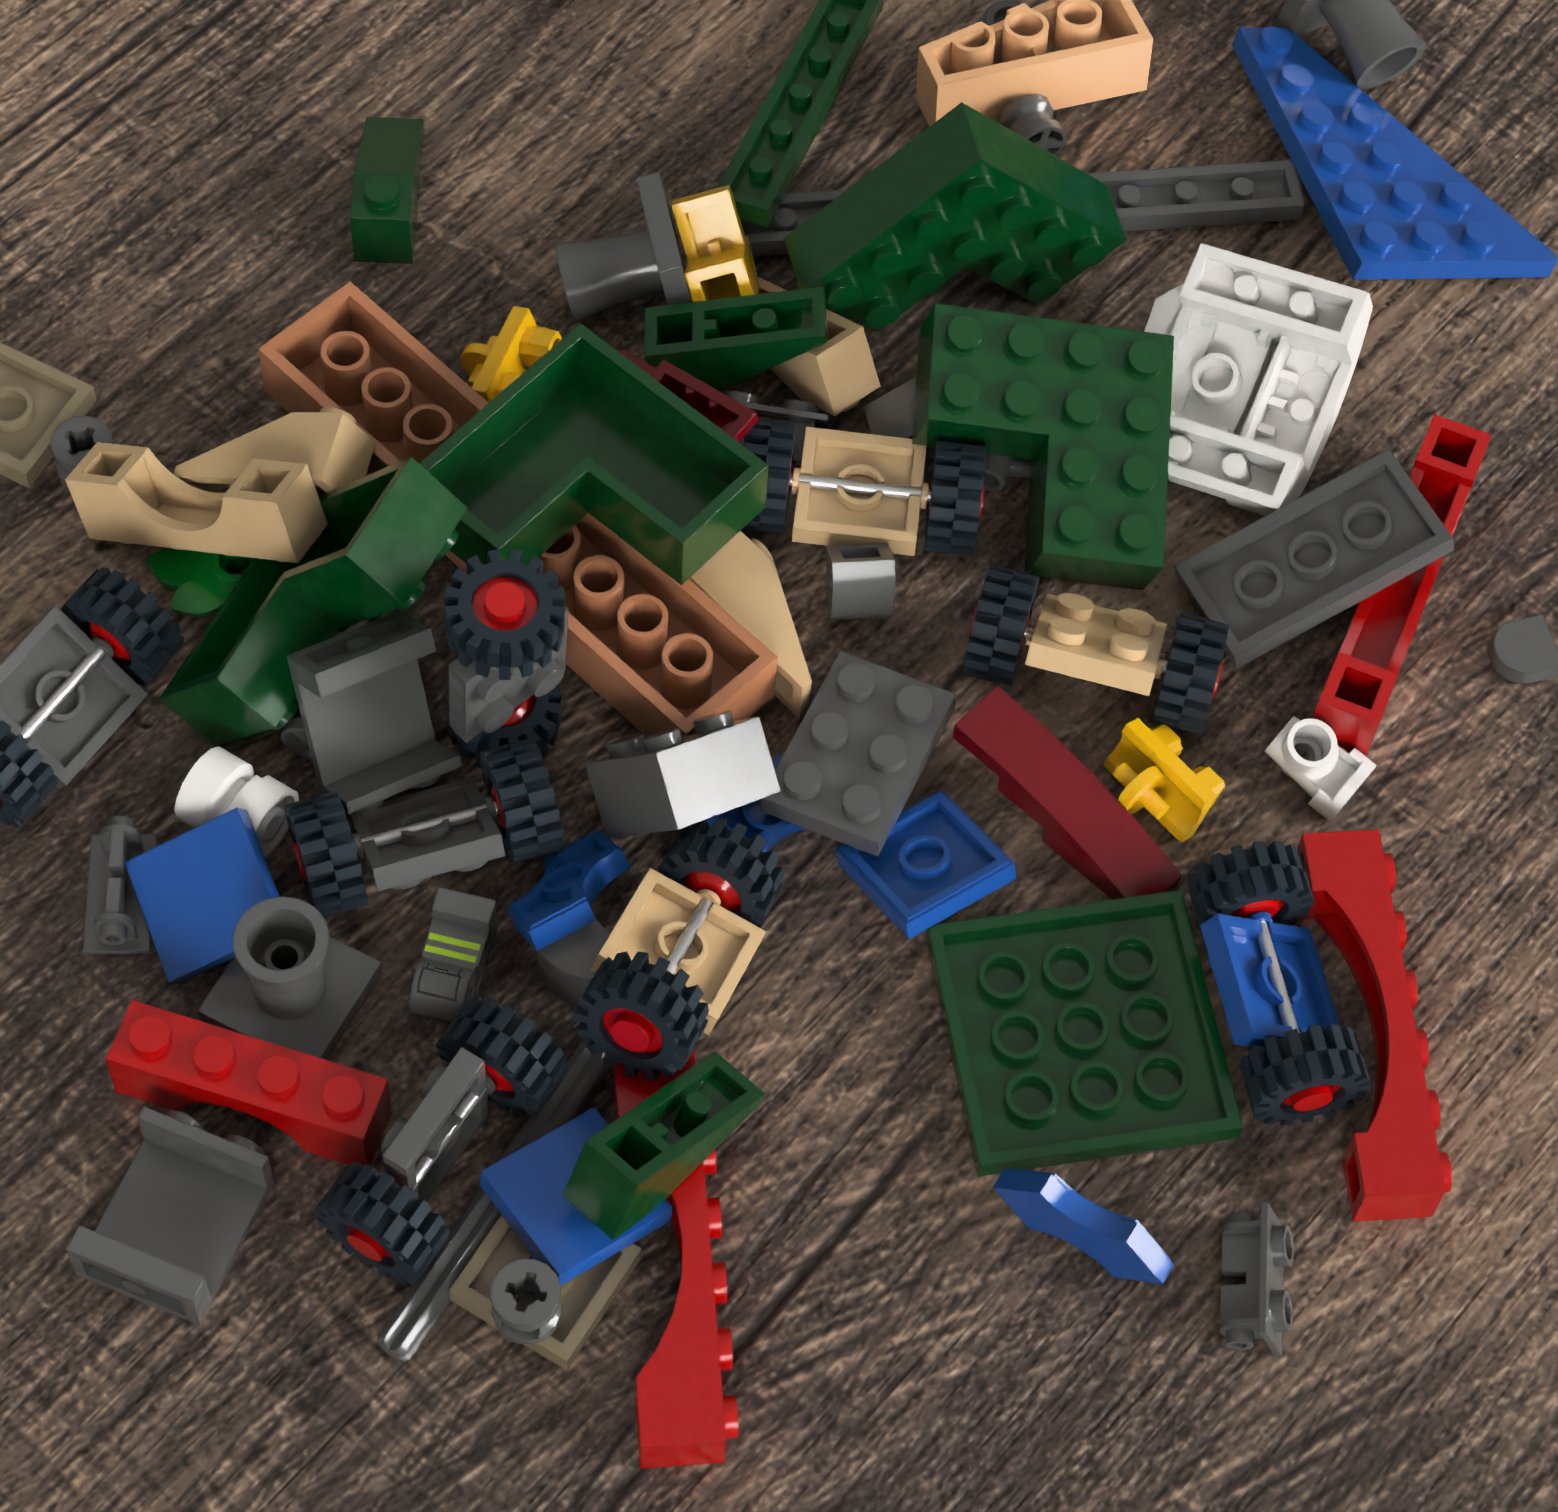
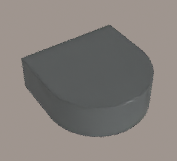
(1524, 651)

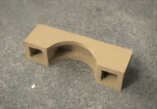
(136, 500)

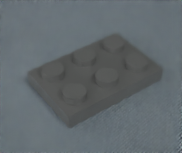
(859, 753)

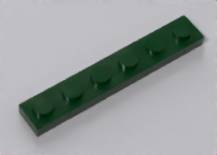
(797, 106)

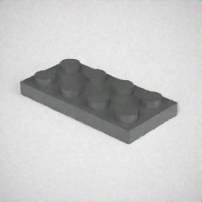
(1315, 557)

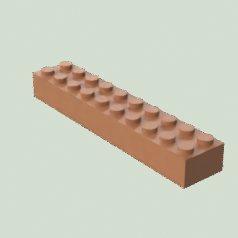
(632, 630)

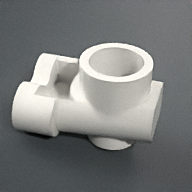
(1331, 772)

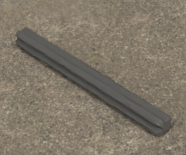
(430, 1294)

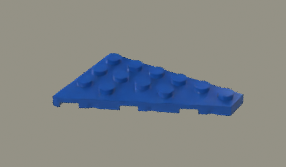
(1374, 182)

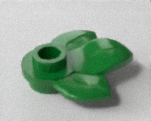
(198, 577)

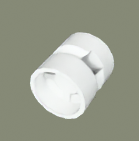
(226, 782)

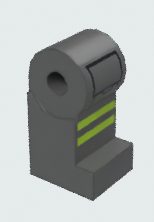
(453, 954)

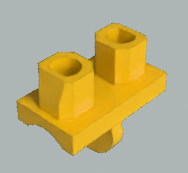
(507, 355)
(1160, 781)

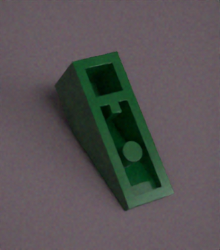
(386, 190)
(735, 335)
(659, 1144)

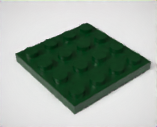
(1081, 1033)

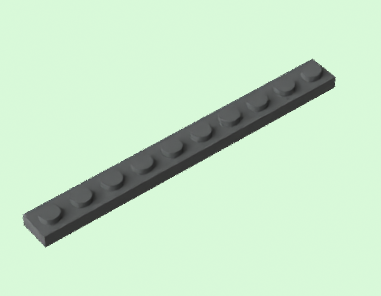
(1141, 199)

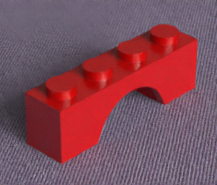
(311, 1099)

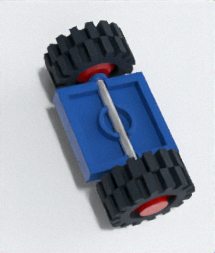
(1275, 984)

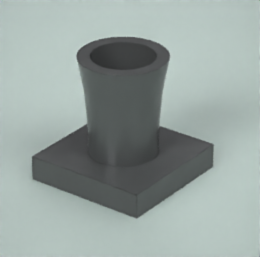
(1369, 32)
(627, 265)
(290, 979)

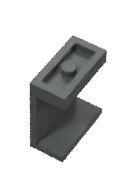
(370, 712)
(176, 1216)

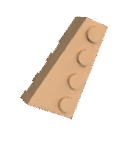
(1056, 49)

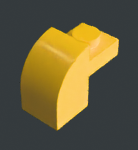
(715, 246)

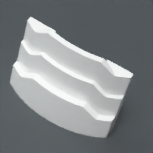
(1255, 374)

